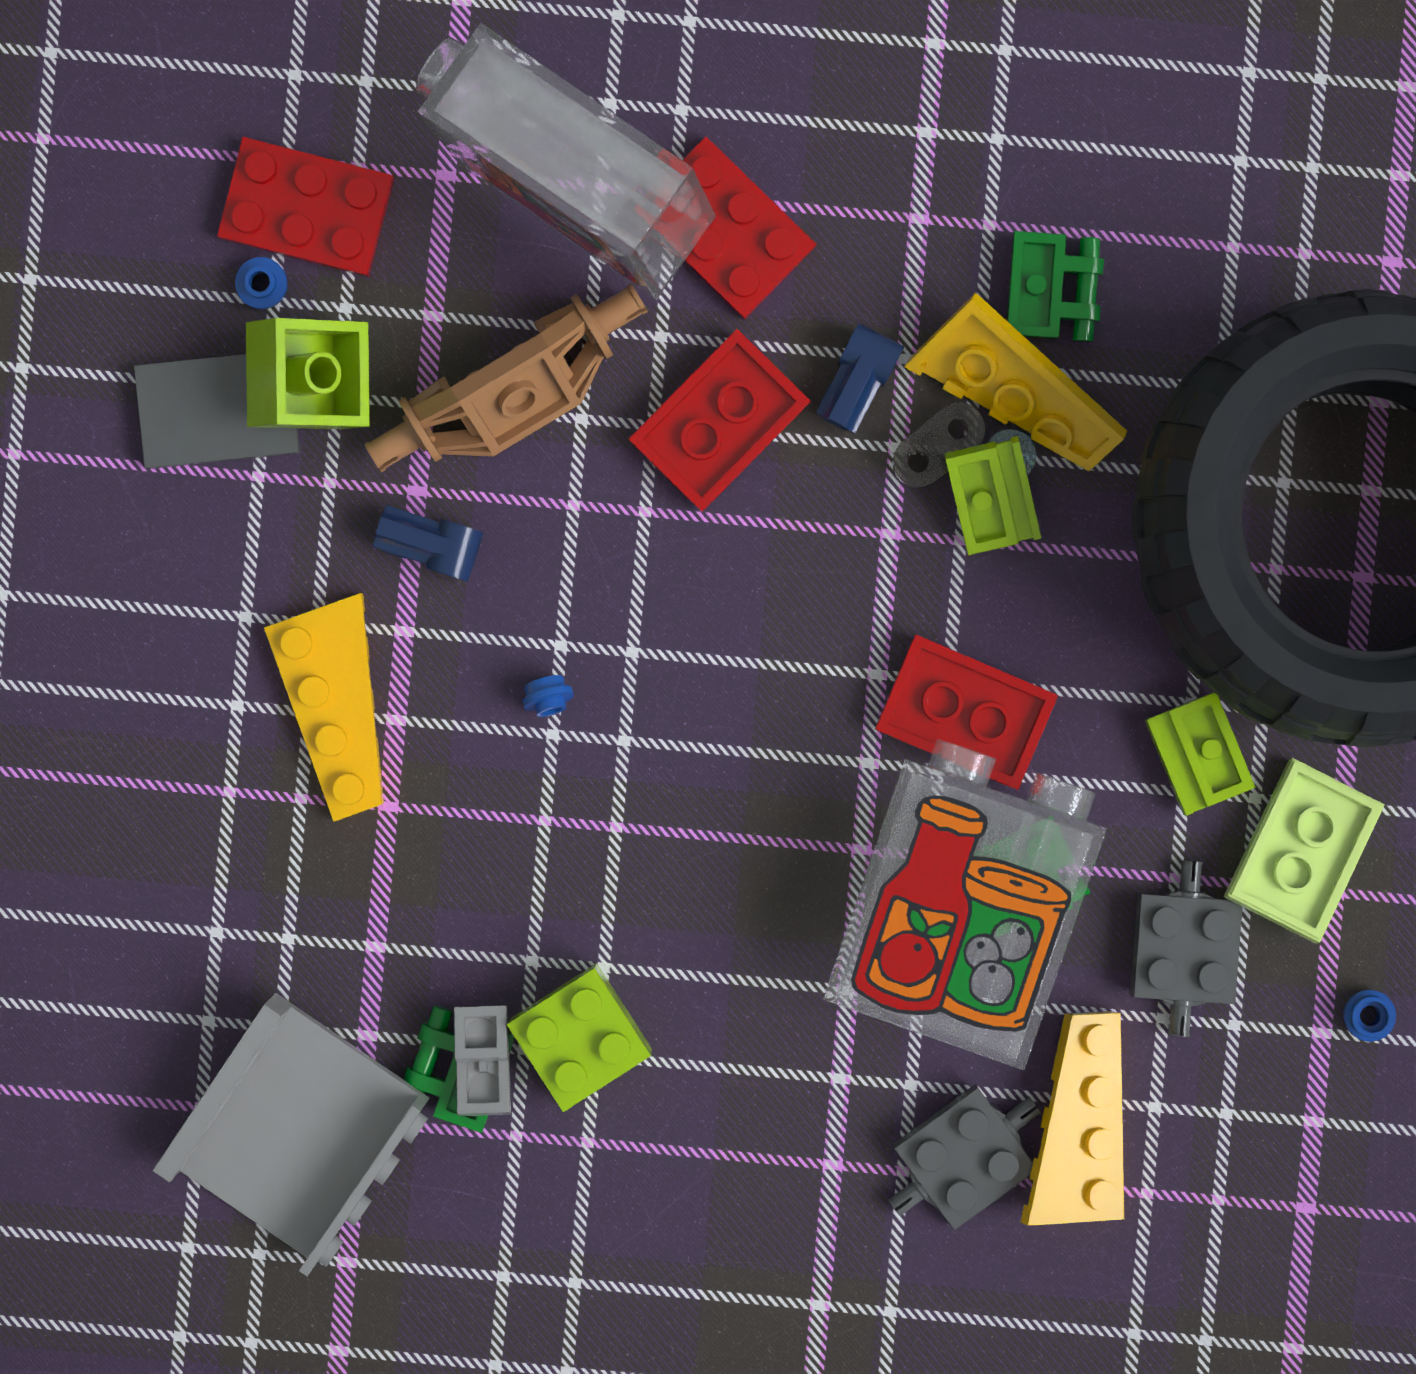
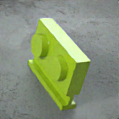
(992, 495)
(1199, 753)

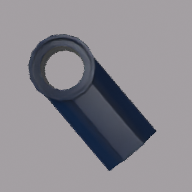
(863, 369)
(439, 545)

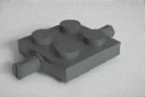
(1185, 948)
(964, 1156)

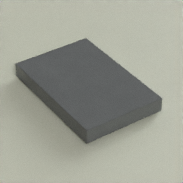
(199, 414)

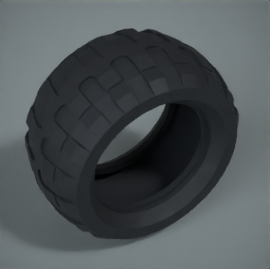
(1193, 530)

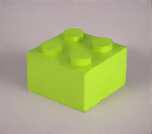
(307, 374)
(579, 1037)

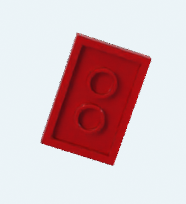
(305, 207)
(749, 241)
(719, 420)
(967, 705)

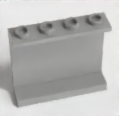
(296, 1130)

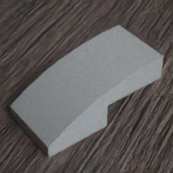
(482, 1060)

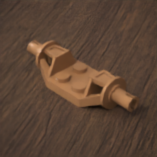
(514, 391)

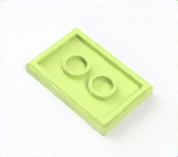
(1304, 850)

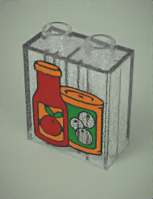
(564, 158)
(968, 905)

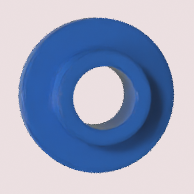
(275, 291)
(547, 695)
(1385, 1015)

